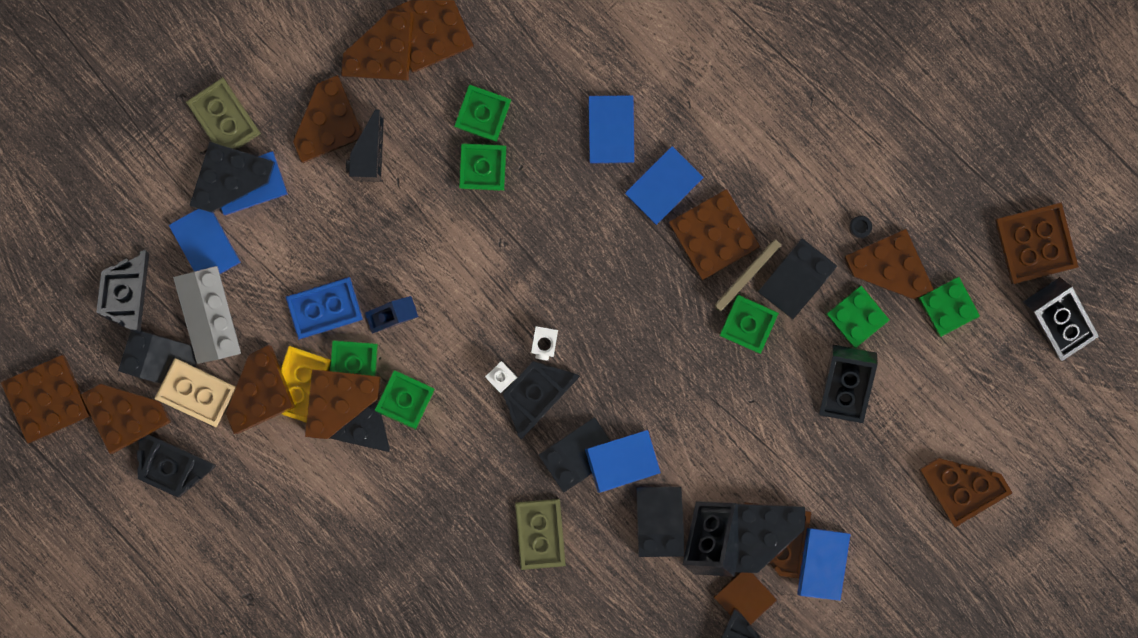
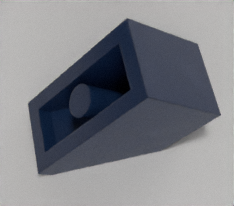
(391, 314)

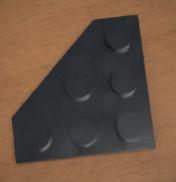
(228, 177)
(765, 533)

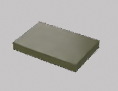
(223, 116)
(540, 534)

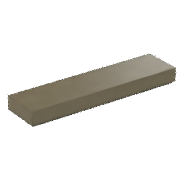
(747, 275)

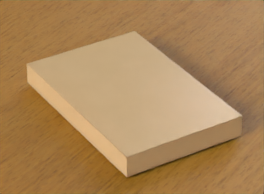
(195, 392)

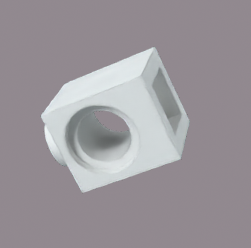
(540, 333)
(501, 377)

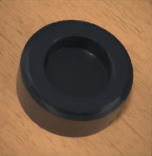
(860, 226)

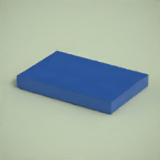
(611, 129)
(664, 185)
(273, 190)
(204, 241)
(324, 308)
(622, 461)
(823, 564)

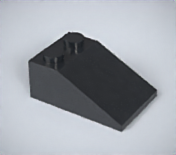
(366, 156)
(797, 278)
(1061, 318)
(151, 355)
(848, 383)
(568, 458)
(660, 522)
(713, 540)

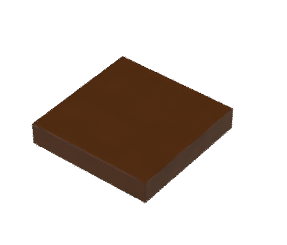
(746, 595)

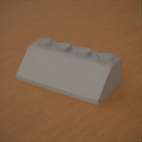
(207, 315)

